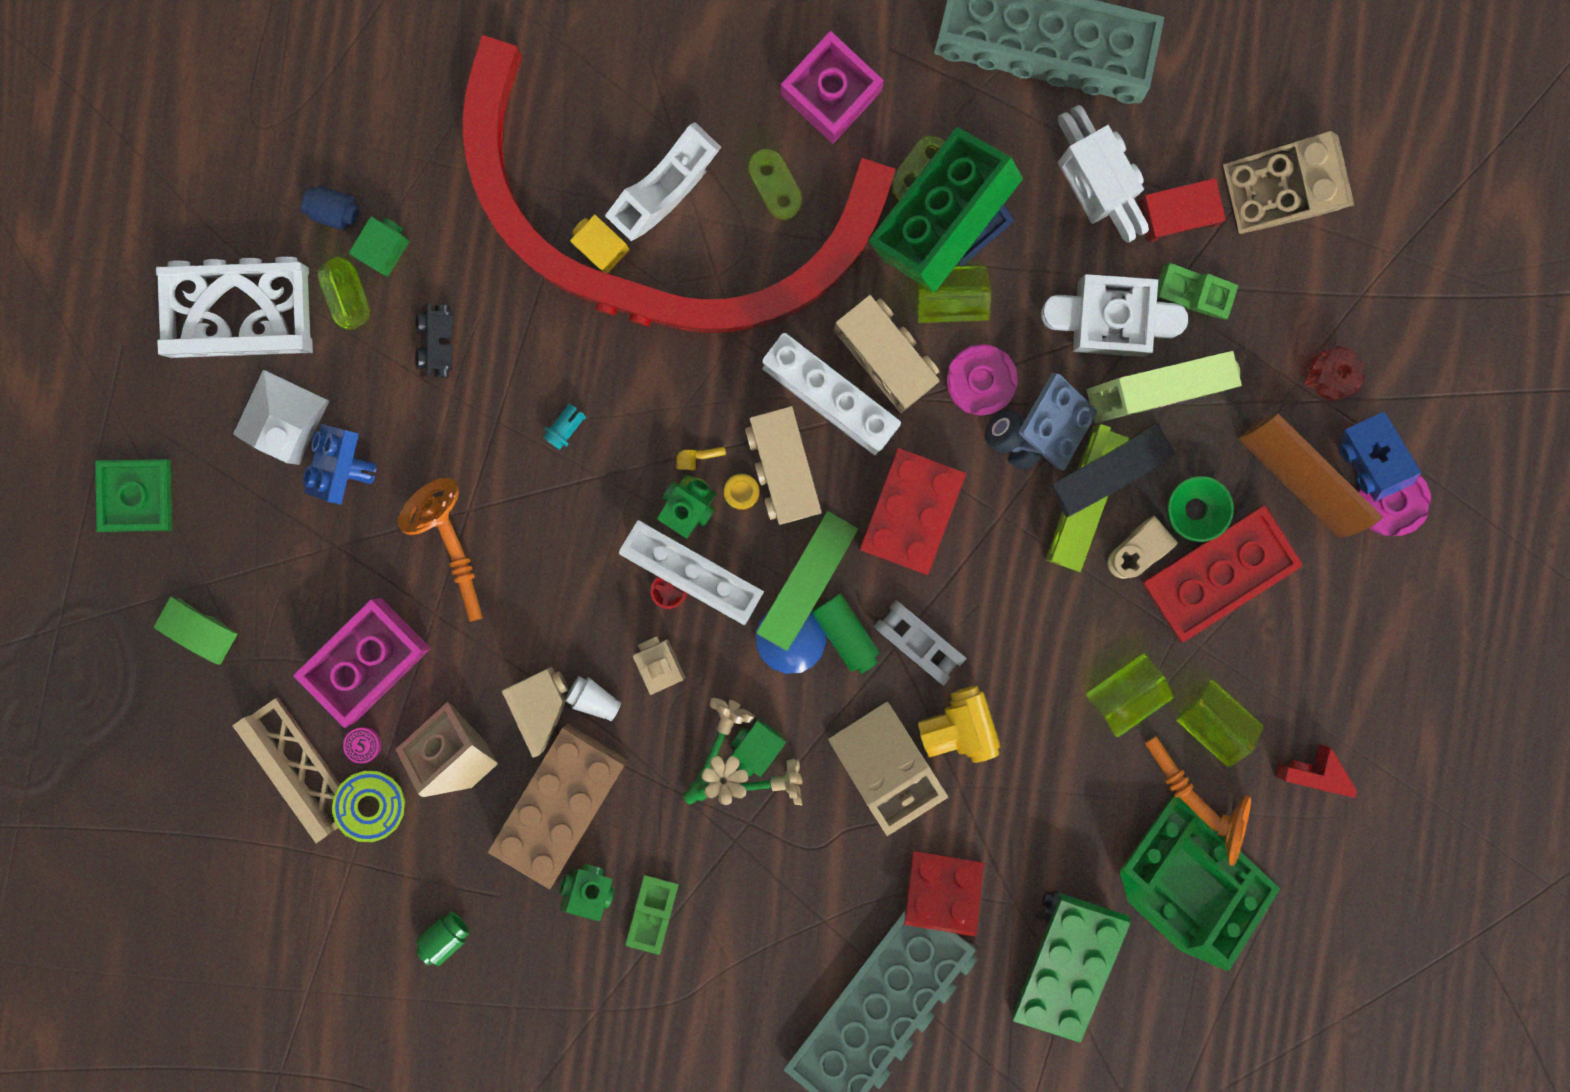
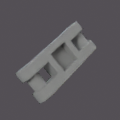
(919, 642)

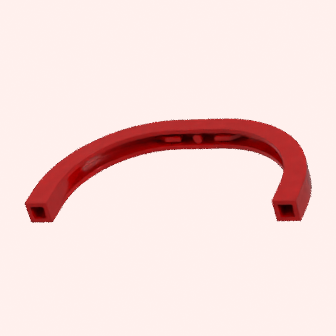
(483, 125)

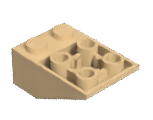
(1289, 183)
(887, 768)

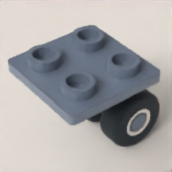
(1050, 429)

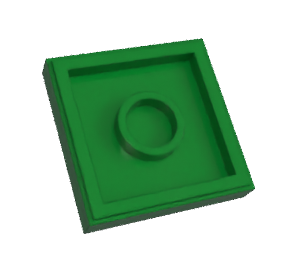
(133, 495)

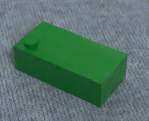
(946, 209)

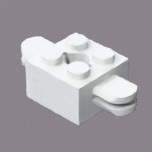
(1102, 174)
(1114, 315)

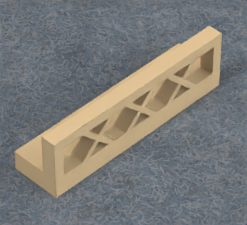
(282, 771)

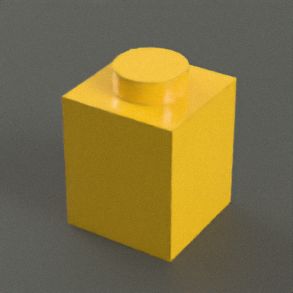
(598, 243)

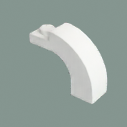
(662, 190)

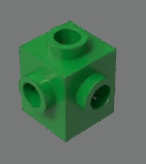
(687, 505)
(574, 897)

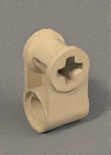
(1145, 546)

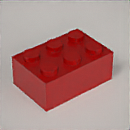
(912, 511)

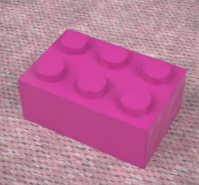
(362, 662)

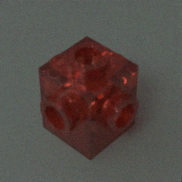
(1324, 375)

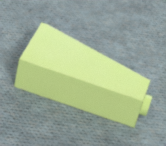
(1164, 386)

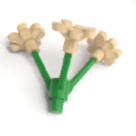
(724, 779)

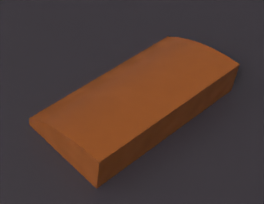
(1309, 476)

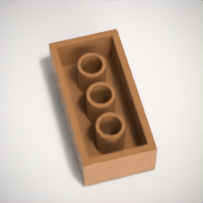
(558, 806)

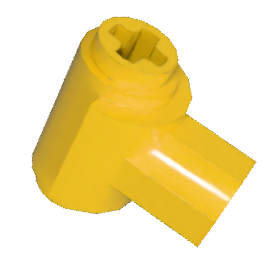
(963, 727)

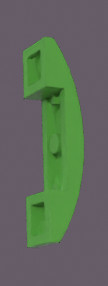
(807, 581)

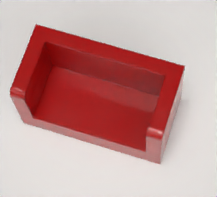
(1182, 209)

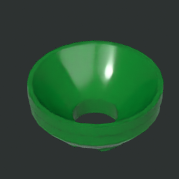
(1217, 504)

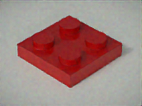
(944, 893)

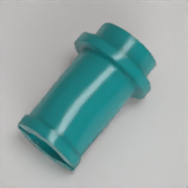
(562, 428)

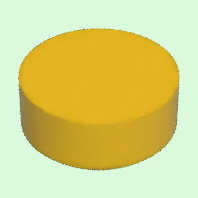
(741, 491)

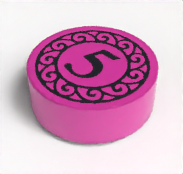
(362, 744)

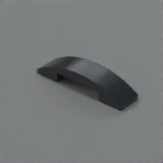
(1112, 470)

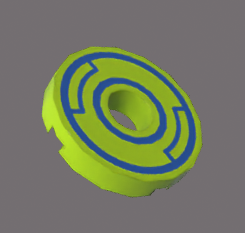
(346, 803)

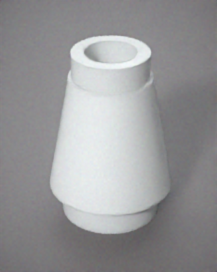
(592, 699)

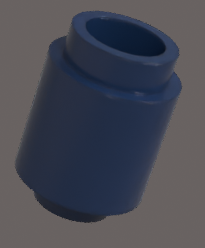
(330, 207)

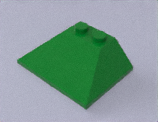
(1190, 890)

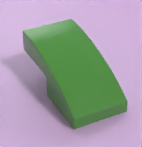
(1196, 291)
(195, 630)
(652, 915)

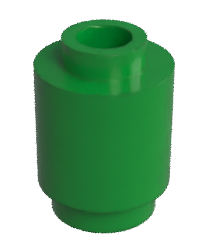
(442, 939)

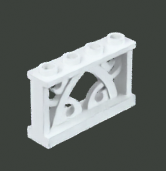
(197, 343)
(830, 394)

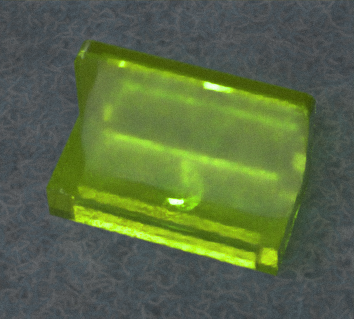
(961, 297)
(1130, 695)
(1221, 724)

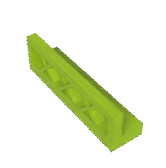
(1076, 532)

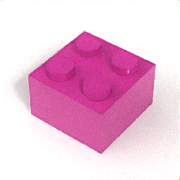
(831, 87)

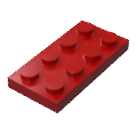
(1222, 574)

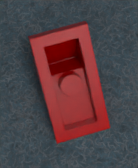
(1326, 774)

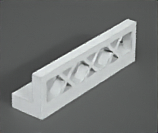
(691, 572)

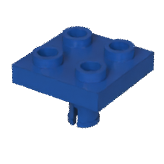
(334, 464)

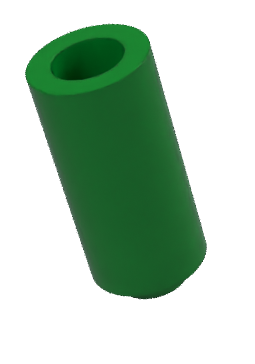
(846, 634)

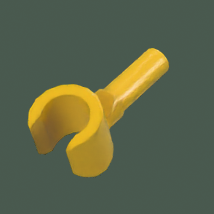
(687, 458)

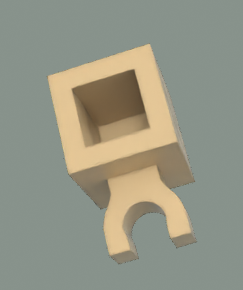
(658, 665)

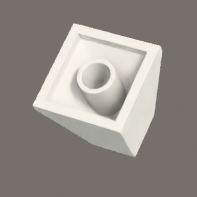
(280, 418)

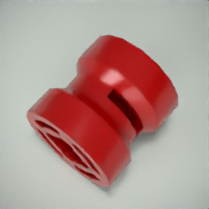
(666, 595)

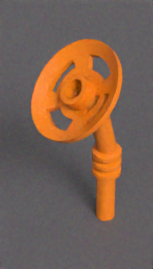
(436, 515)
(1230, 827)

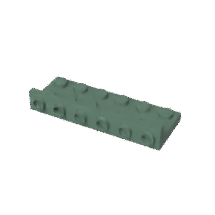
(1056, 41)
(882, 1010)

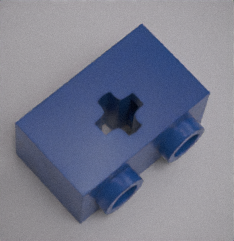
(1380, 439)

